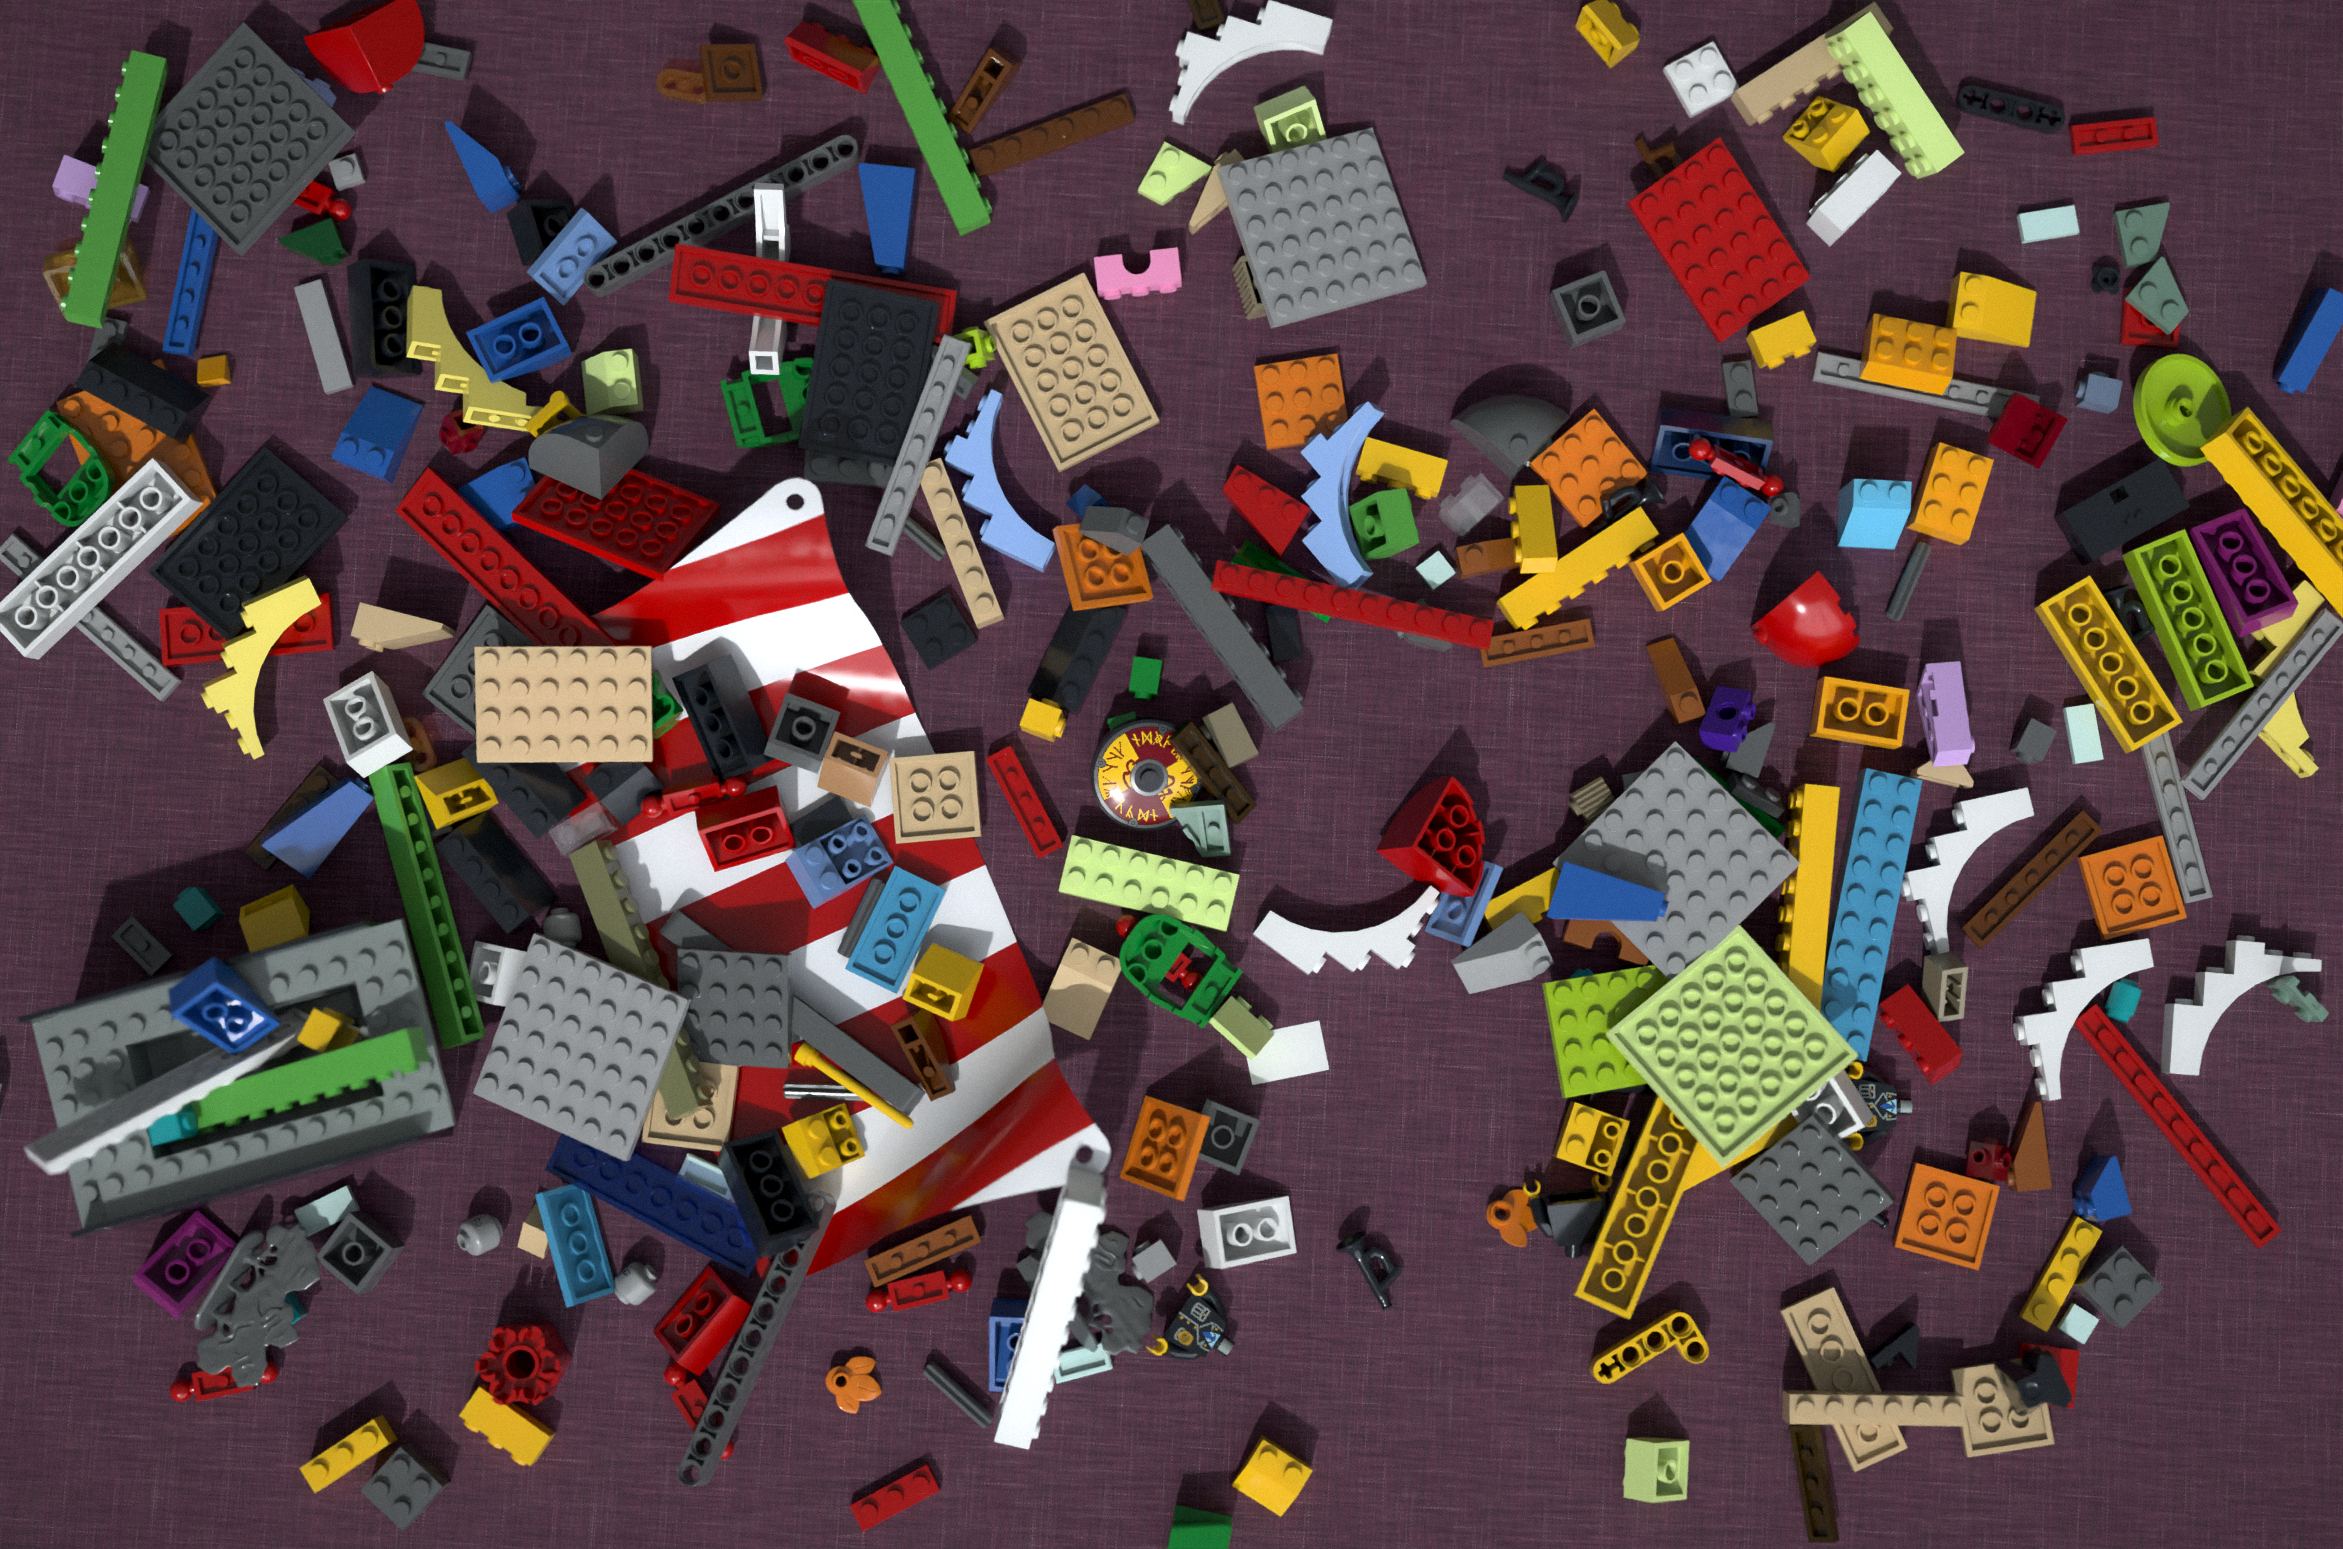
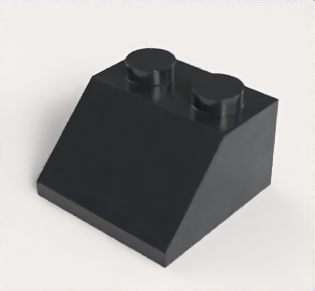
(537, 224)
(623, 787)

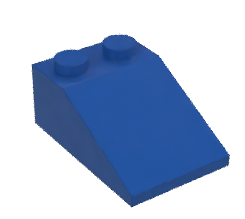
(492, 181)
(519, 342)
(378, 434)
(500, 492)
(1725, 526)
(221, 1007)
(1004, 1330)

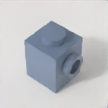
(2098, 392)

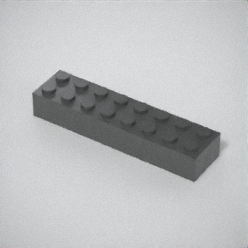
(1221, 628)

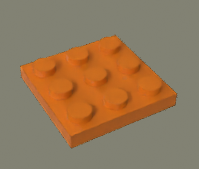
(1300, 399)
(1585, 465)
(1099, 574)
(2132, 887)
(1164, 1147)
(1946, 1216)

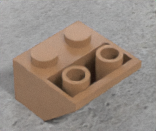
(853, 769)

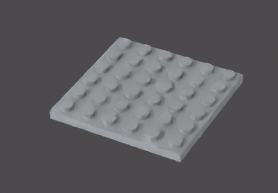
(1321, 227)
(1692, 843)
(582, 1046)

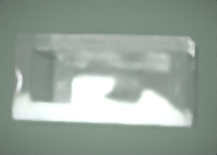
(1470, 505)
(582, 829)

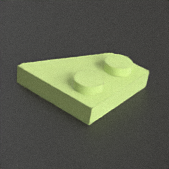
(1171, 173)

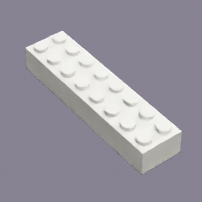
(95, 558)

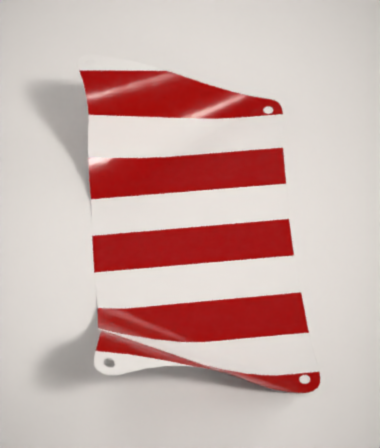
(786, 617)

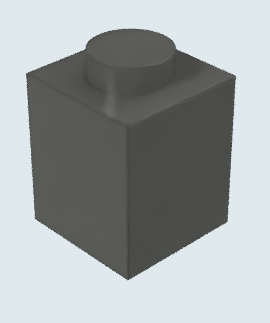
(2032, 741)

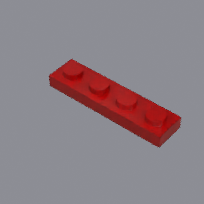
(1024, 802)

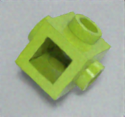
(980, 341)

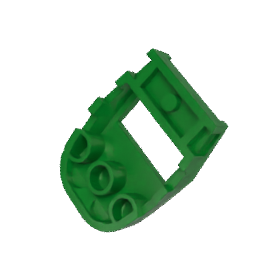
(743, 410)
(85, 490)
(1152, 951)

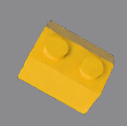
(1607, 31)
(1272, 1476)

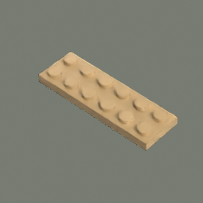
(1839, 1364)

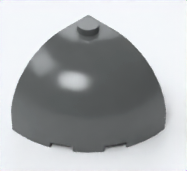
(1509, 428)
(589, 451)

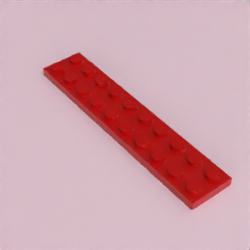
(780, 288)
(497, 566)

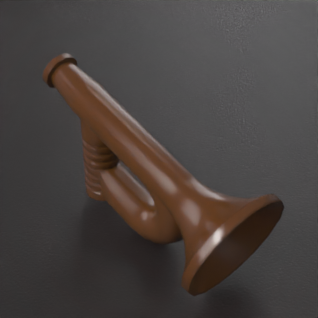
(1651, 156)

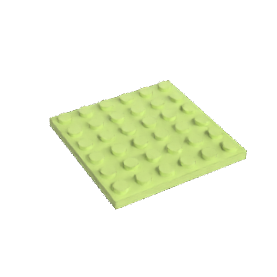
(1731, 1046)

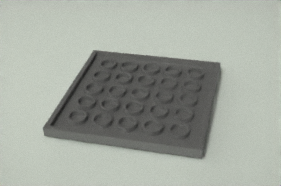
(244, 139)

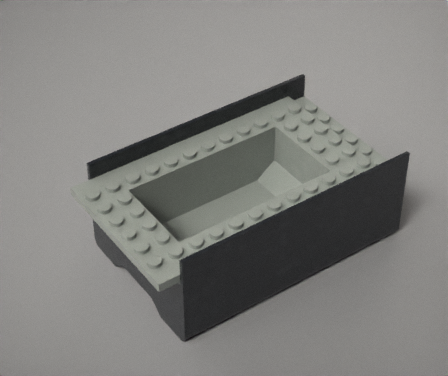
(129, 1037)

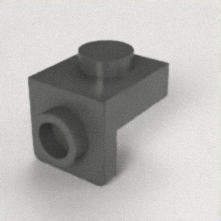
(1785, 510)

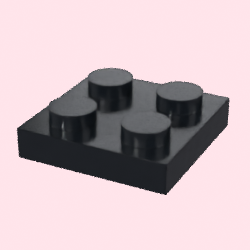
(938, 632)

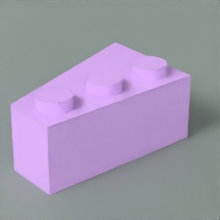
(76, 180)
(1945, 714)

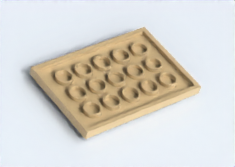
(1071, 372)
(564, 703)

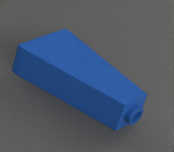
(889, 211)
(2310, 340)
(317, 827)
(1597, 896)

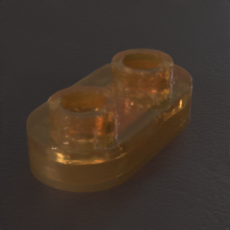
(685, 87)
(421, 744)

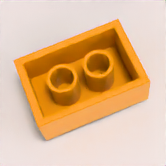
(1908, 354)
(1950, 493)
(1859, 712)

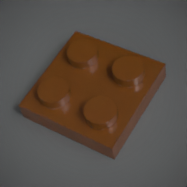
(730, 72)

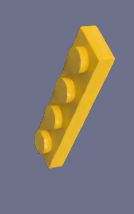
(2060, 1273)

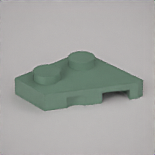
(2140, 233)
(2159, 297)
(1205, 825)
(2305, 1003)

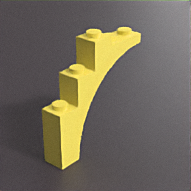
(235, 690)

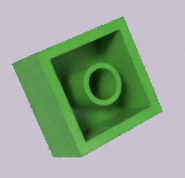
(1384, 524)

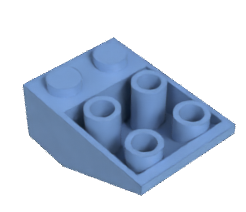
(838, 861)

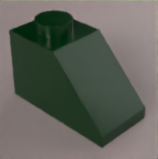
(318, 243)

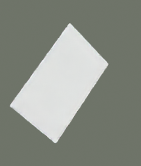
(1290, 1053)

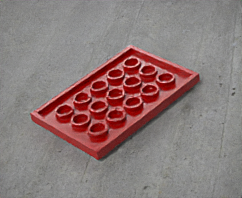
(1718, 240)
(636, 525)

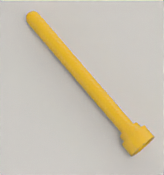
(810, 1056)

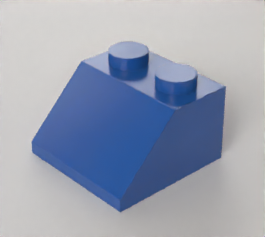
(2101, 1190)

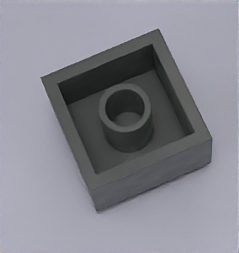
(1587, 309)
(801, 733)
(1227, 1136)
(360, 1252)
(2117, 1285)
(405, 1486)

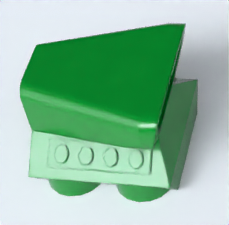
(665, 706)
(1198, 1529)

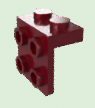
(2026, 429)

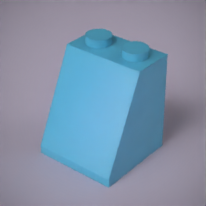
(1872, 513)

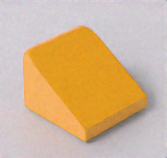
(213, 371)

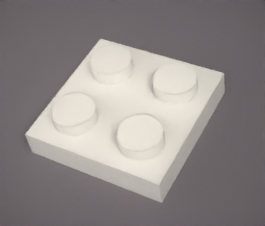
(1701, 79)

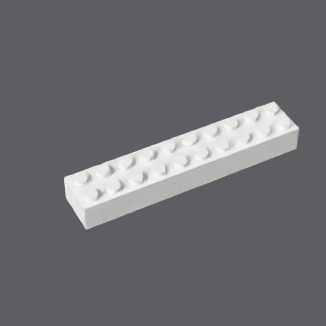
(1051, 1308)

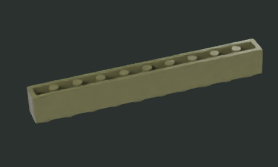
(630, 949)

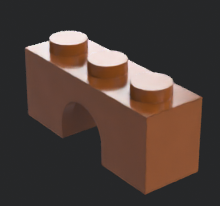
(1583, 932)

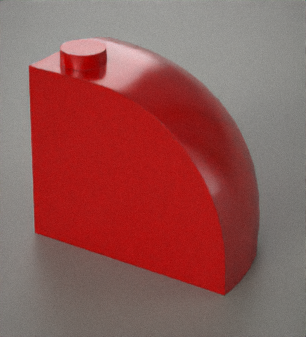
(371, 47)
(1808, 626)
(1438, 839)

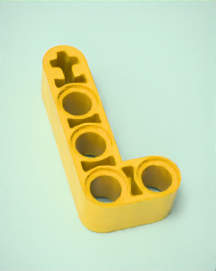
(1644, 1352)

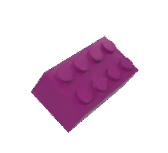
(2242, 573)

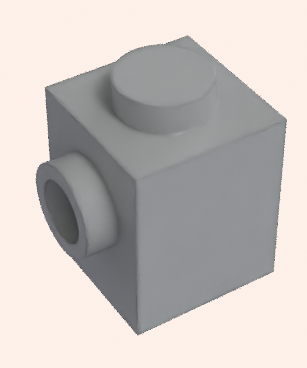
(1151, 1260)

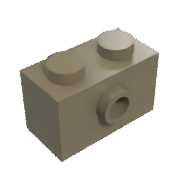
(1944, 986)

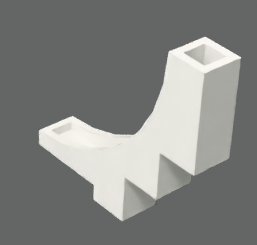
(1277, 29)
(772, 243)
(1949, 852)
(1388, 940)
(2065, 999)
(2189, 1025)

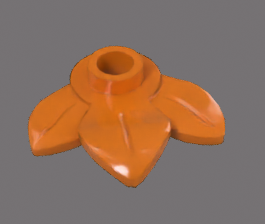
(1517, 1217)
(857, 1384)

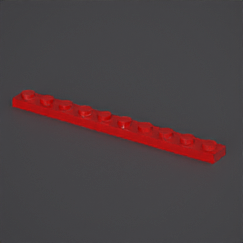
(1352, 605)
(2176, 1126)

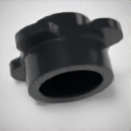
(2111, 274)

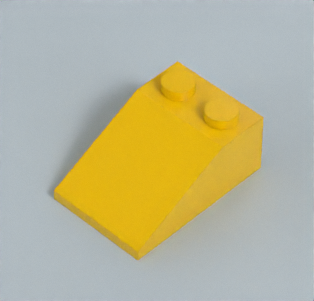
(1990, 310)

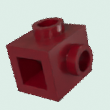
(458, 434)
(1988, 1159)

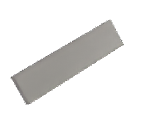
(324, 337)

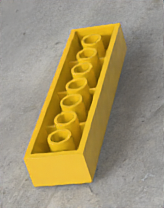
(2281, 499)
(1808, 888)
(1639, 1213)

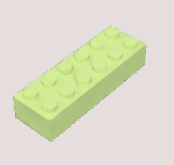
(1893, 96)
(1148, 883)

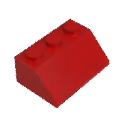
(833, 56)
(745, 828)
(703, 1321)

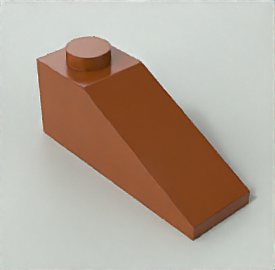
(1485, 557)
(1675, 682)
(2029, 1153)

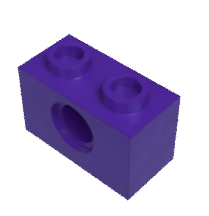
(1727, 719)

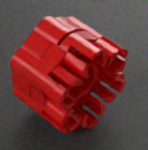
(501, 1369)

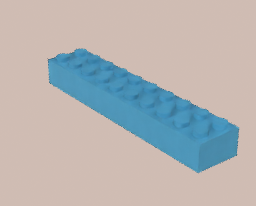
(1866, 902)

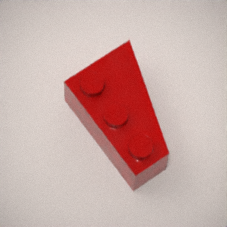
(1266, 509)
(1920, 1034)

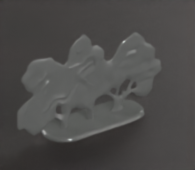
(1126, 1305)
(260, 1311)

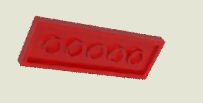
(191, 640)

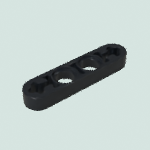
(2009, 114)

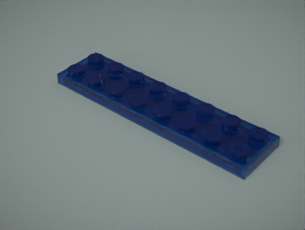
(660, 1200)

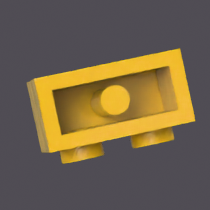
(1781, 340)
(1043, 719)

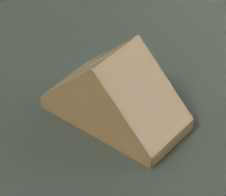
(1948, 775)
(533, 1235)

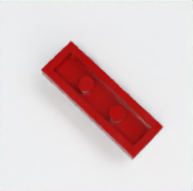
(2113, 136)
(895, 1497)

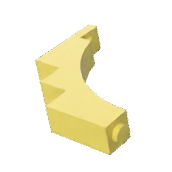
(455, 370)
(2285, 729)

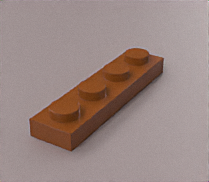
(1538, 643)
(923, 1251)

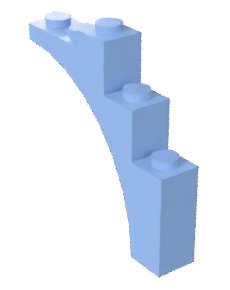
(974, 457)
(1328, 496)

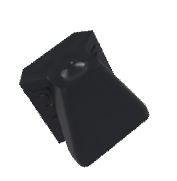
(2033, 1382)

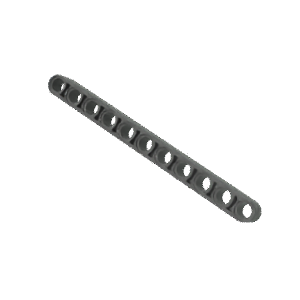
(708, 214)
(816, 1028)
(756, 1354)

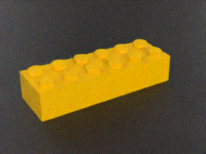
(2108, 665)

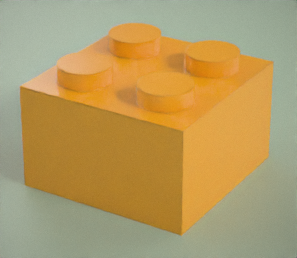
(1669, 572)

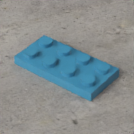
(896, 929)
(575, 1244)

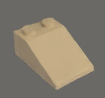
(389, 629)
(1081, 988)

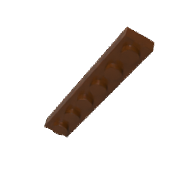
(1051, 136)
(2031, 879)

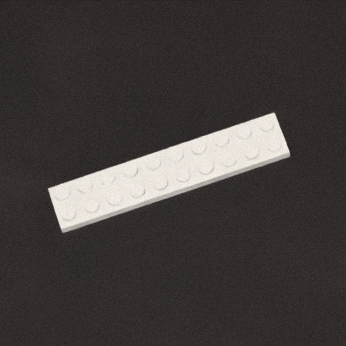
(161, 1097)

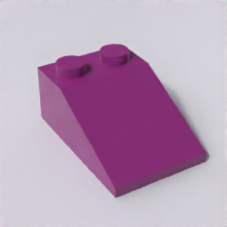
(185, 1265)

